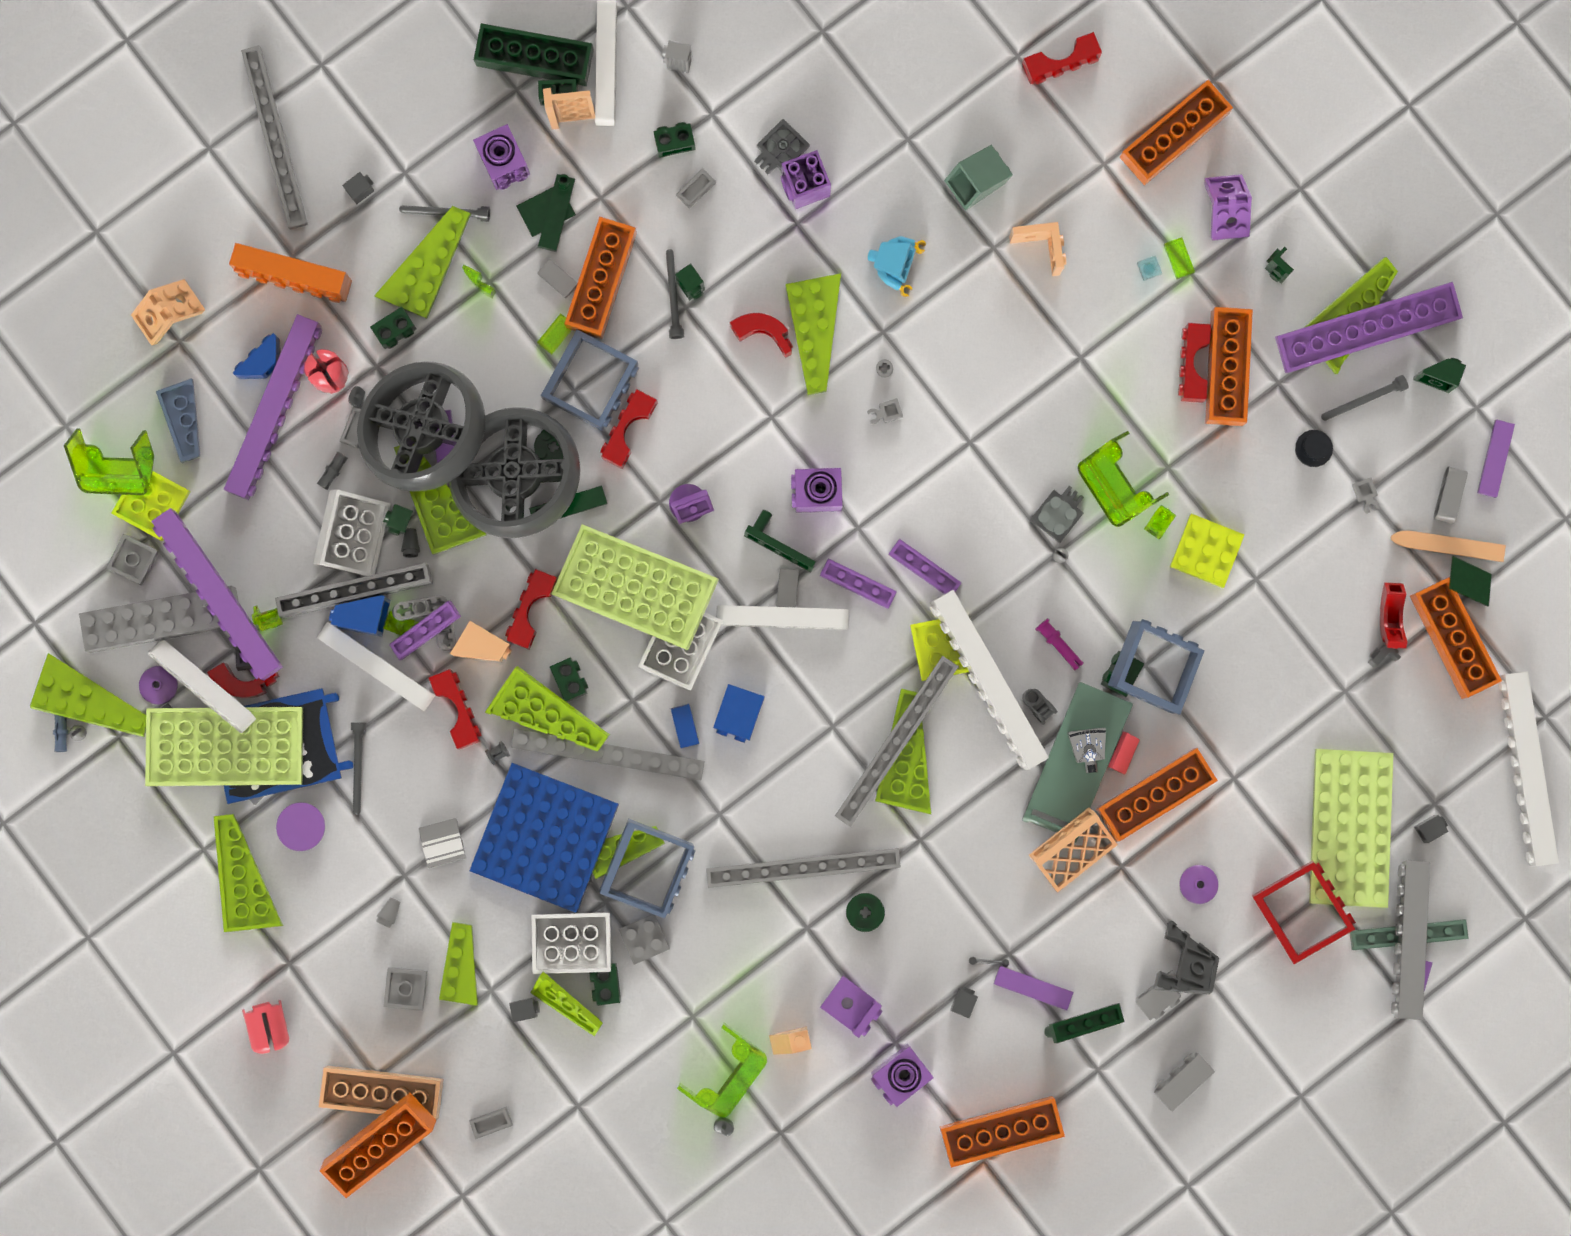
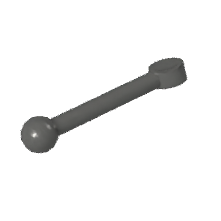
(972, 960)

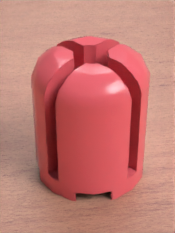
(329, 362)
(256, 1028)

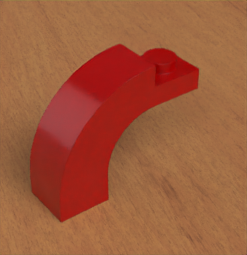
(762, 324)
(1391, 615)
(242, 689)

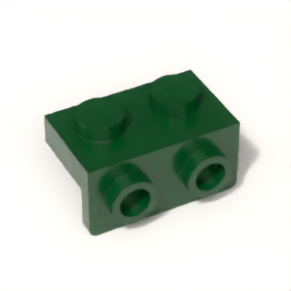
(1277, 267)

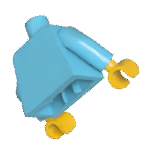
(895, 260)

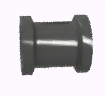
(491, 753)

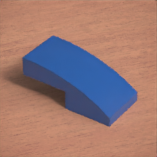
(684, 726)

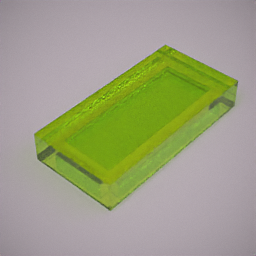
(1179, 258)
(554, 335)

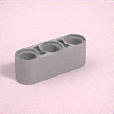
(1450, 495)

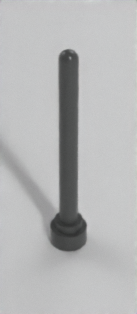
(481, 213)
(676, 330)
(1399, 384)
(358, 730)

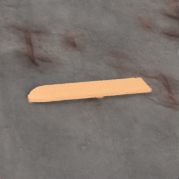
(1450, 545)

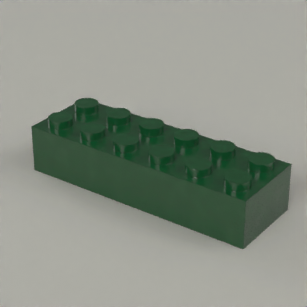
(533, 54)

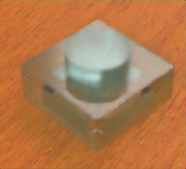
(1149, 268)

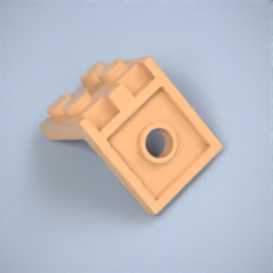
(1043, 232)
(165, 310)

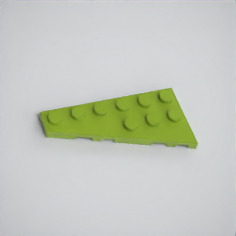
(422, 273)
(1361, 295)
(813, 316)
(440, 517)
(74, 696)
(538, 708)
(907, 778)
(242, 889)

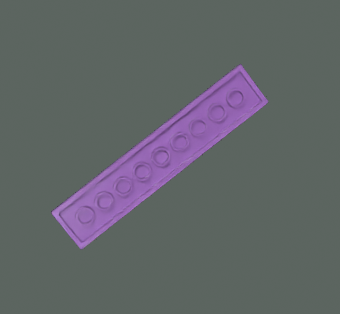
(1368, 327)

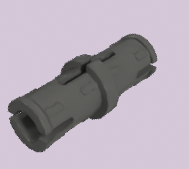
(332, 470)

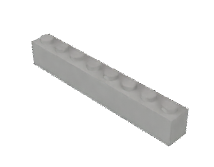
(353, 590)

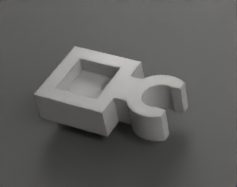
(888, 411)
(1365, 492)

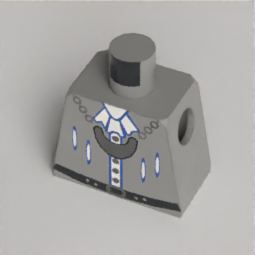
(1088, 746)

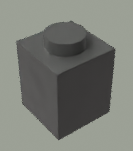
(359, 187)
(1431, 828)
(964, 1002)
(524, 1009)

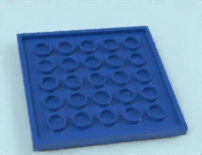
(544, 837)

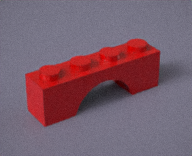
(1040, 67)
(1193, 386)
(639, 407)
(539, 586)
(464, 732)

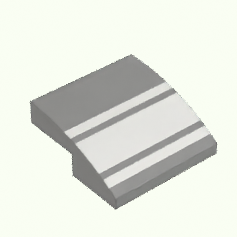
(442, 843)

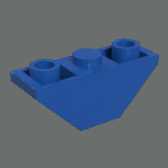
(260, 360)

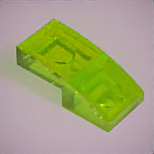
(475, 278)
(398, 626)

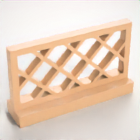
(568, 106)
(1063, 838)

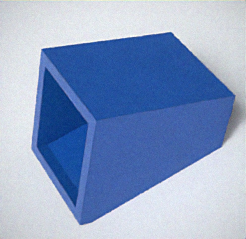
(362, 615)

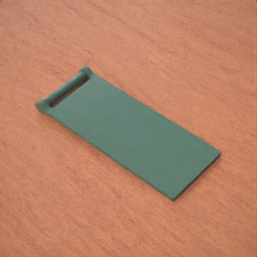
(1064, 785)

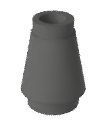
(410, 543)

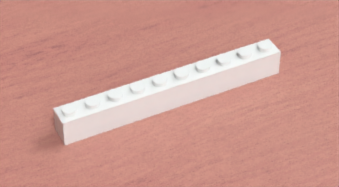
(989, 680)
(1529, 769)

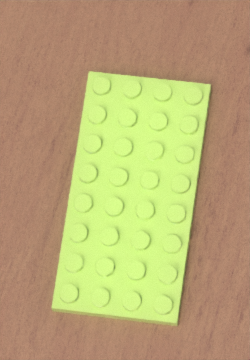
(635, 587)
(205, 750)
(1352, 826)

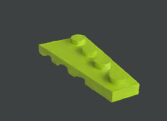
(639, 845)
(459, 971)
(560, 1000)

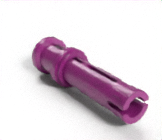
(1053, 637)

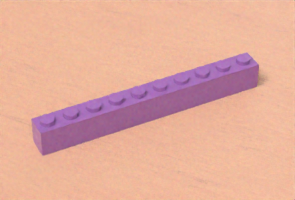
(272, 408)
(217, 594)

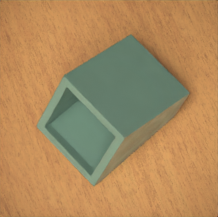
(978, 176)

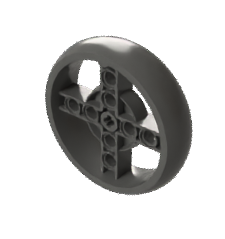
(377, 410)
(566, 472)

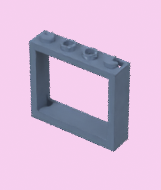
(562, 367)
(1127, 654)
(674, 887)

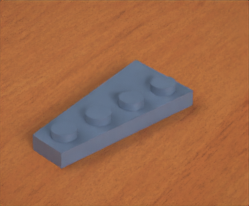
(181, 417)

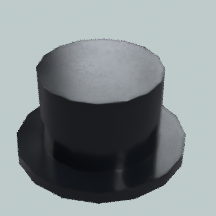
(1313, 448)

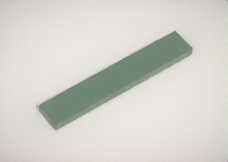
(1386, 936)

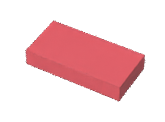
(1123, 753)

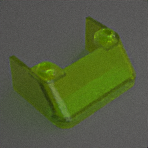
(110, 475)
(1111, 486)
(751, 1064)

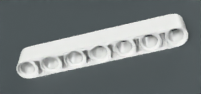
(606, 62)
(783, 617)
(376, 666)
(202, 686)

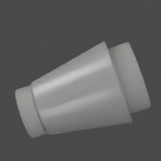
(388, 913)

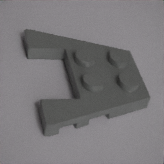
(1195, 969)

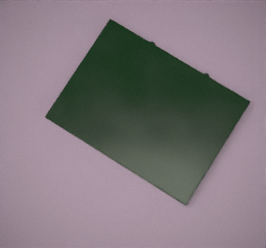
(535, 209)
(1470, 581)

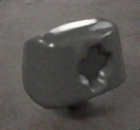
(356, 396)
(724, 1126)

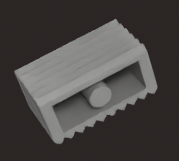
(677, 56)

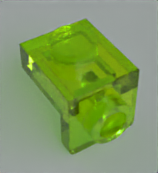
(1160, 522)
(266, 619)

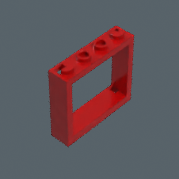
(1328, 888)

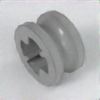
(880, 364)

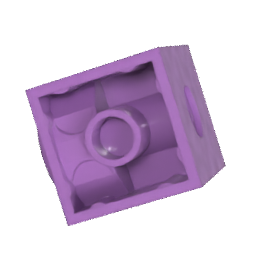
(505, 168)
(805, 180)
(805, 496)
(896, 1088)

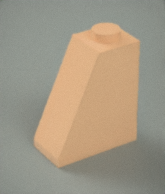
(480, 645)
(790, 1041)

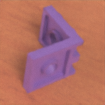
(1229, 199)
(860, 1014)

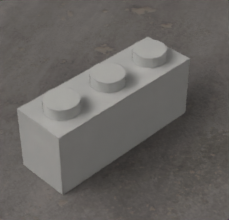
(1183, 1081)

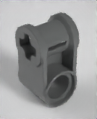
(1039, 706)

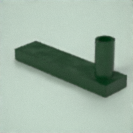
(556, 212)
(582, 502)
(756, 535)
(1085, 1023)

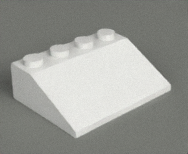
(351, 533)
(676, 663)
(571, 942)

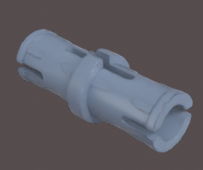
(60, 733)

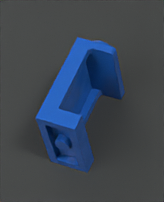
(738, 713)

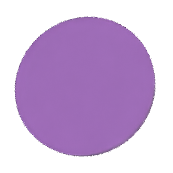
(300, 826)

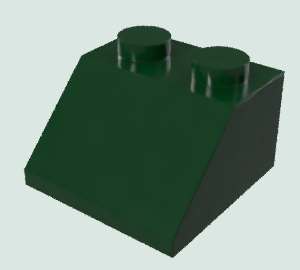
(1443, 375)

